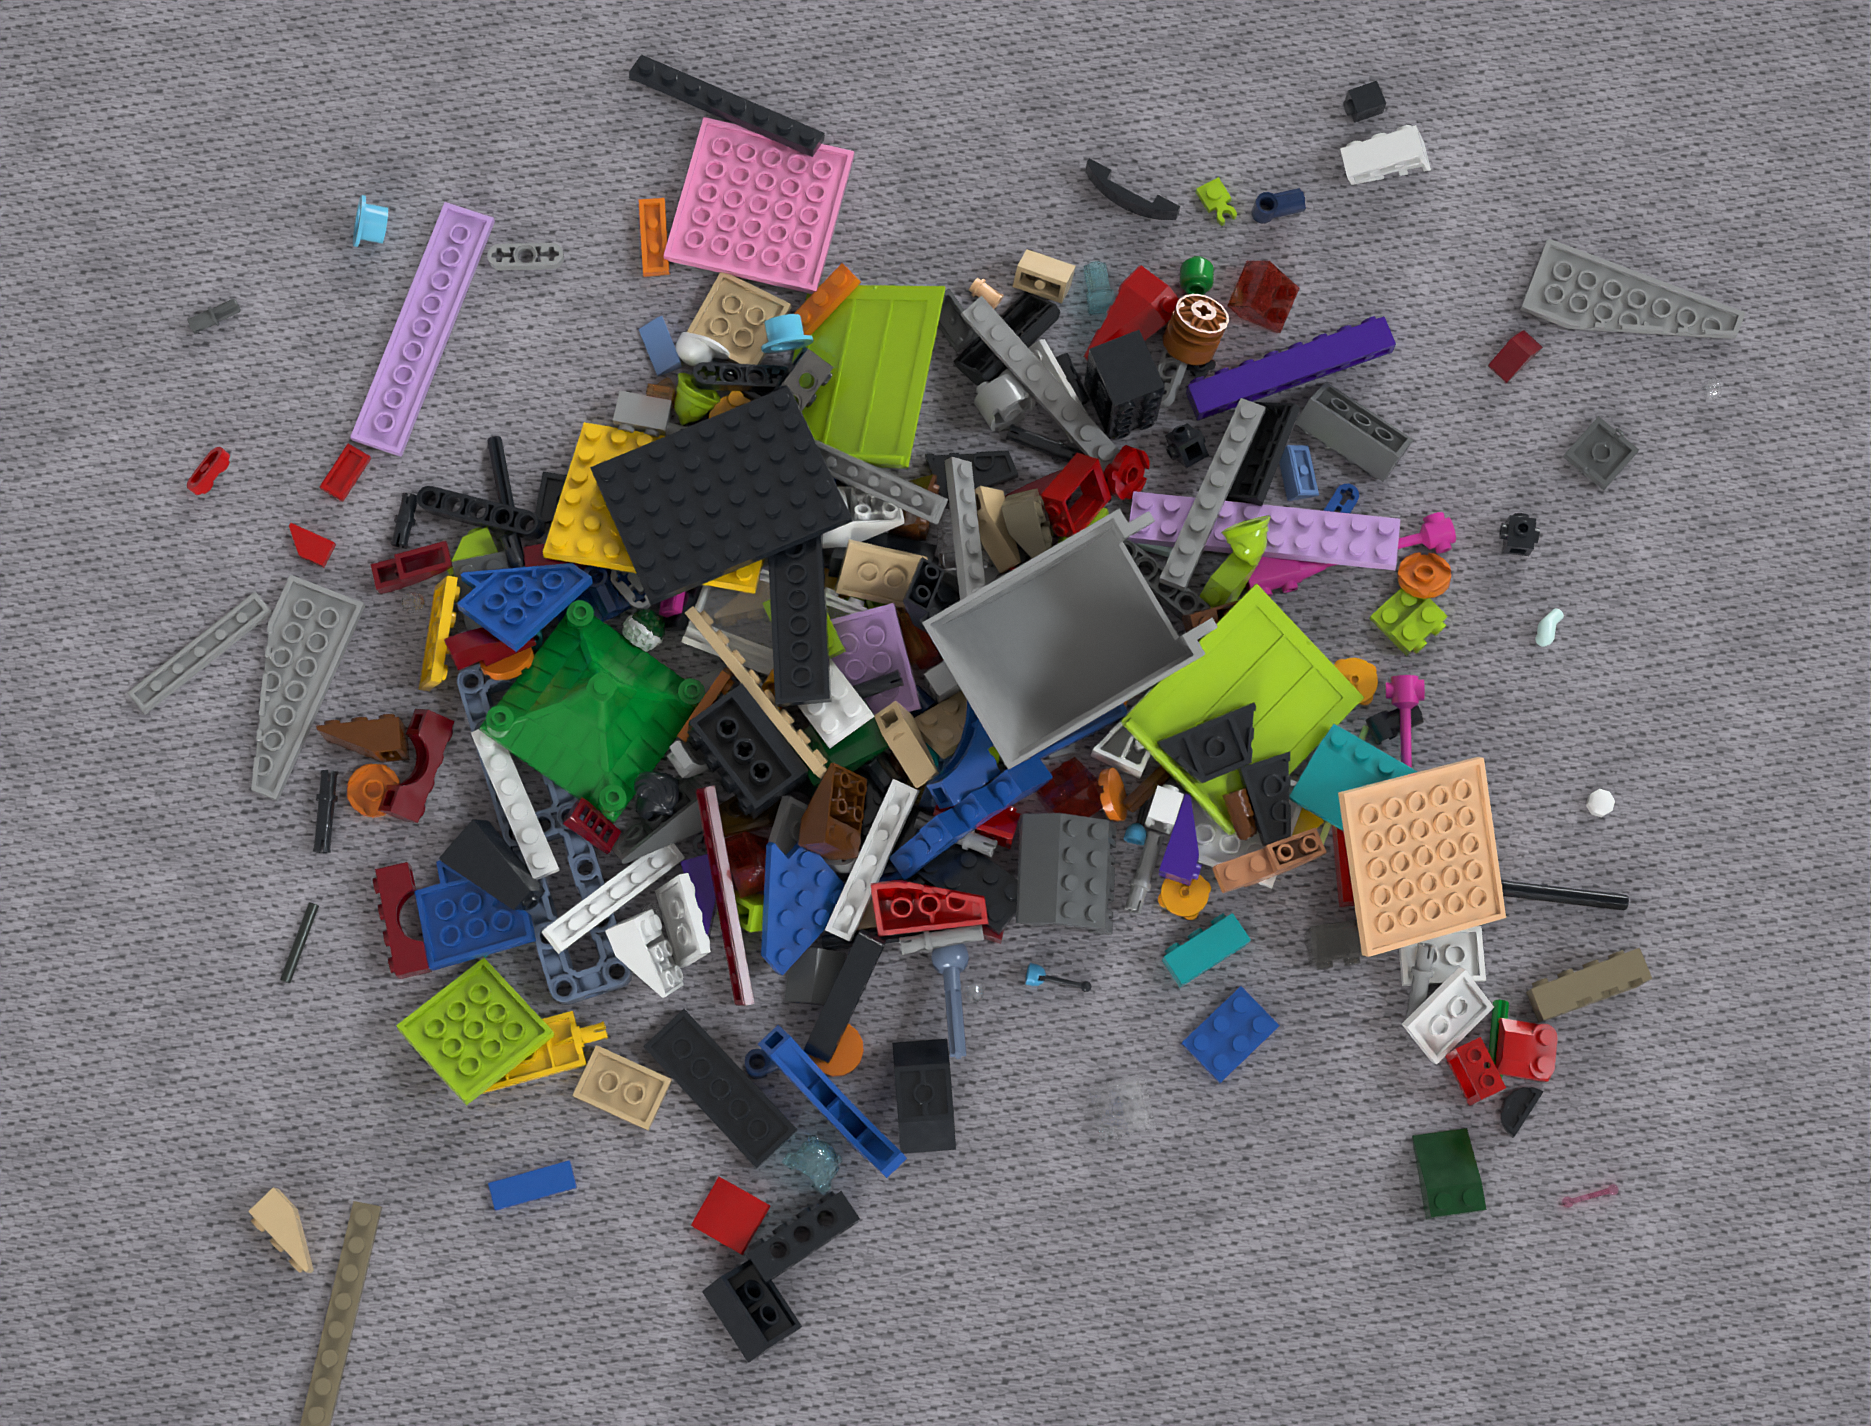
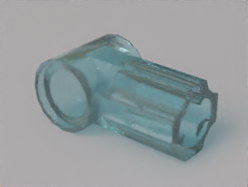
(1098, 294)

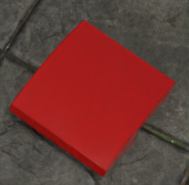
(730, 1215)

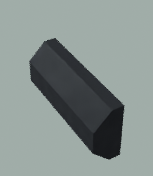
(1027, 318)
(1264, 453)

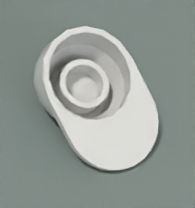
(698, 349)

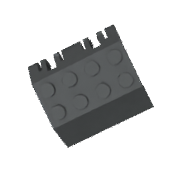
(1066, 871)

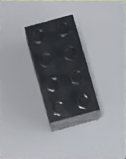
(1124, 385)
(751, 734)

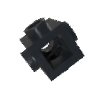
(1186, 445)
(1519, 534)

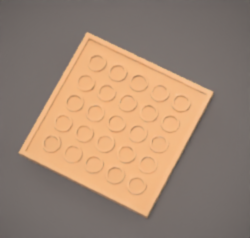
(1422, 856)

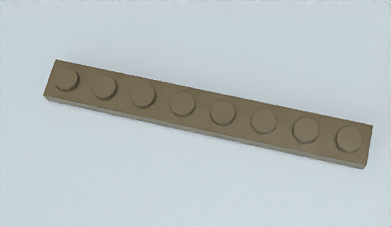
(341, 1315)

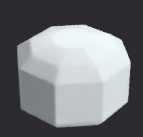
(1600, 803)

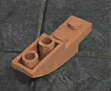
(1269, 861)

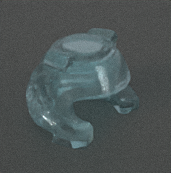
(817, 1161)

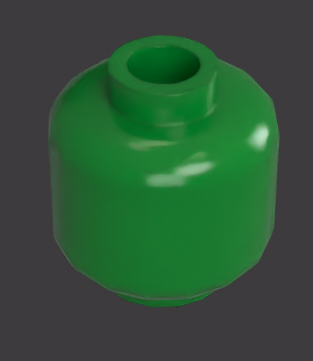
(1196, 275)

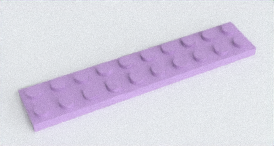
(422, 329)
(1291, 534)

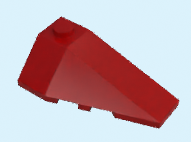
(1141, 305)
(917, 907)

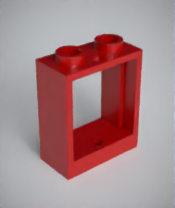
(1088, 474)
(1469, 1070)

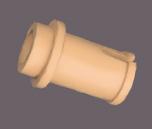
(980, 288)

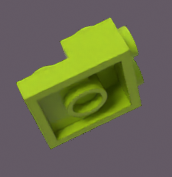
(1409, 621)

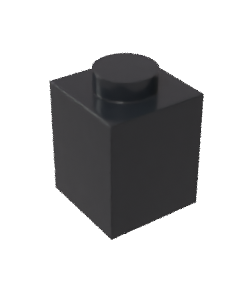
(1364, 102)

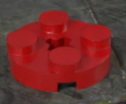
(1127, 472)

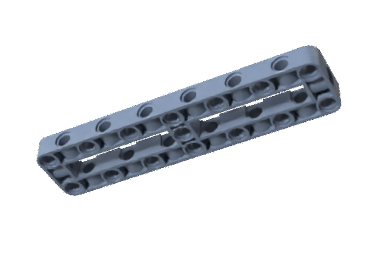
(556, 967)

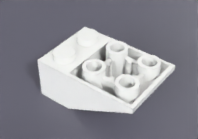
(869, 518)
(646, 952)

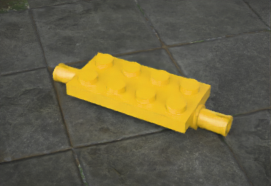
(558, 1054)

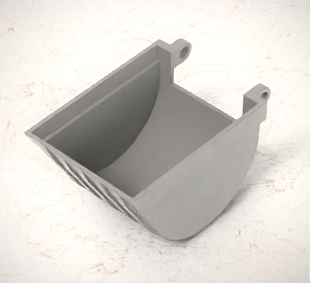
(1061, 640)

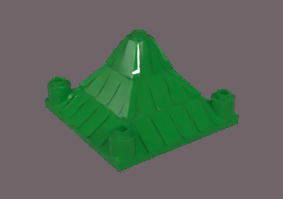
(593, 711)

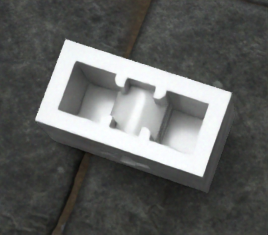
(1164, 808)

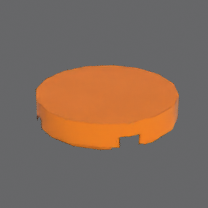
(1424, 575)
(510, 666)
(1113, 794)
(365, 795)
(846, 1057)

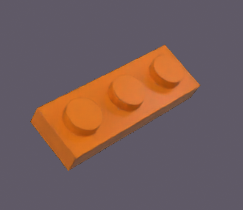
(653, 236)
(827, 298)
(721, 685)

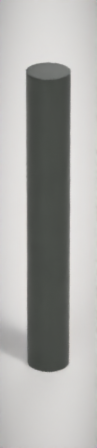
(299, 942)

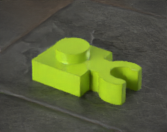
(1215, 197)

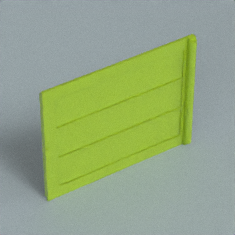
(880, 363)
(1247, 659)

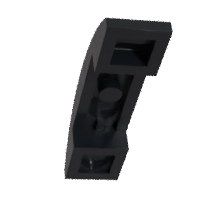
(1160, 208)

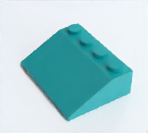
(1338, 766)

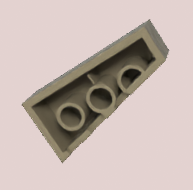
(1588, 985)

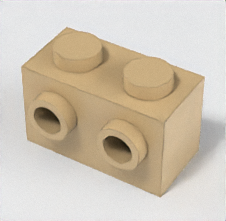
(1044, 276)

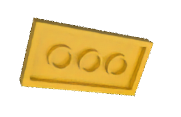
(440, 622)

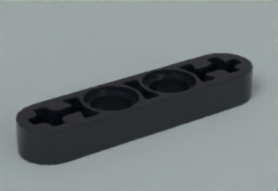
(741, 372)

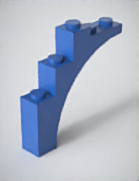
(968, 768)
(969, 814)
(831, 1102)

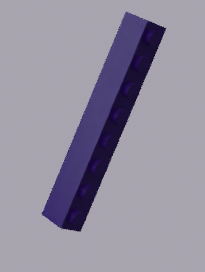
(1291, 367)

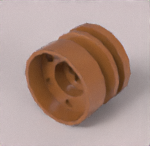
(1195, 329)

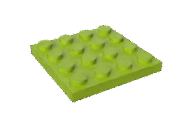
(475, 1031)

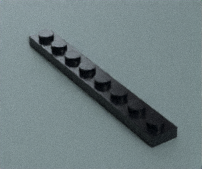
(727, 105)

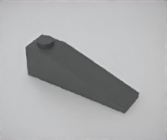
(663, 829)

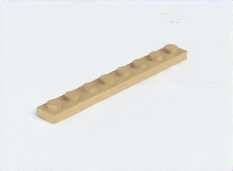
(766, 698)

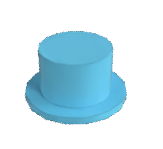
(369, 222)
(785, 334)

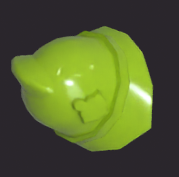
(691, 402)
(1248, 539)

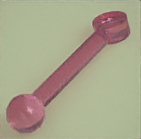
(1568, 1202)

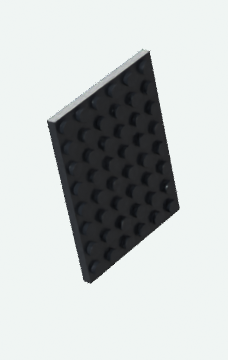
(720, 495)

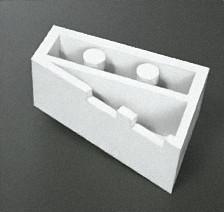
(1385, 154)
(1122, 751)

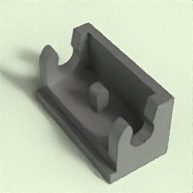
(953, 325)

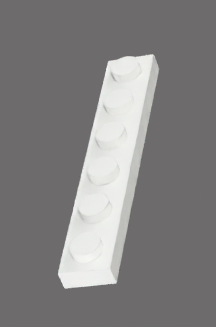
(516, 806)
(872, 860)
(611, 897)

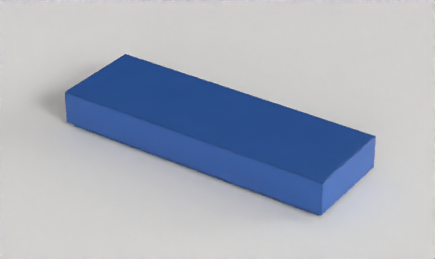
(532, 1185)

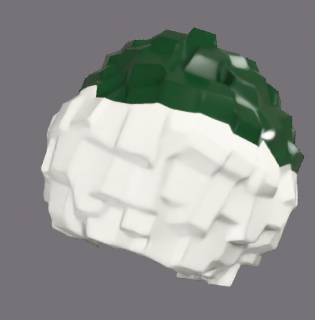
(644, 629)

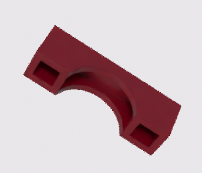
(429, 735)
(395, 887)

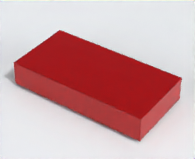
(345, 472)

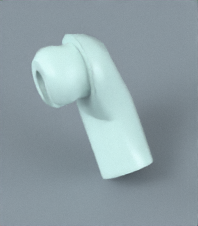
(1547, 627)

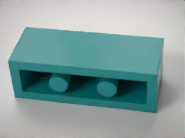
(1205, 949)

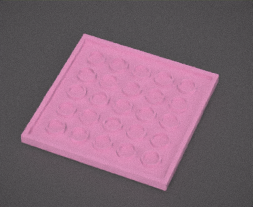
(758, 207)

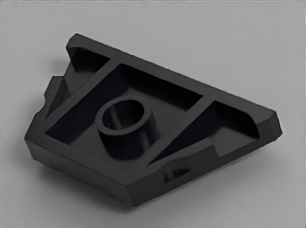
(1214, 745)

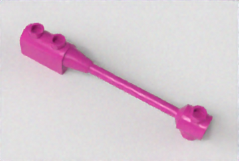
(1284, 573)
(1405, 694)

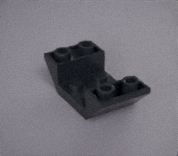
(927, 594)
(924, 1096)

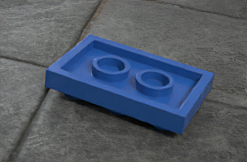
(1230, 1034)

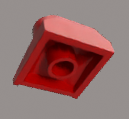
(1526, 1050)

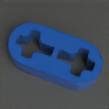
(1334, 502)

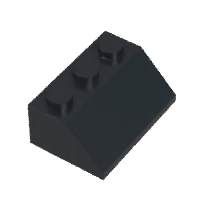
(751, 1311)

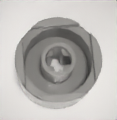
(1003, 401)

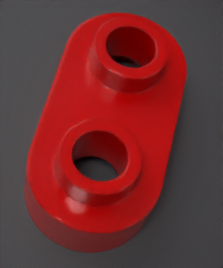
(212, 465)

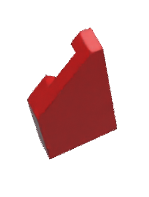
(312, 546)

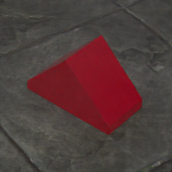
(1514, 356)

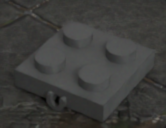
(1601, 453)

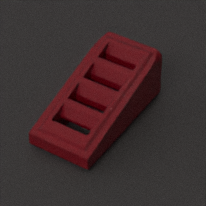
(580, 827)

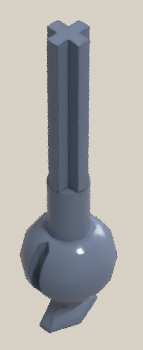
(950, 963)

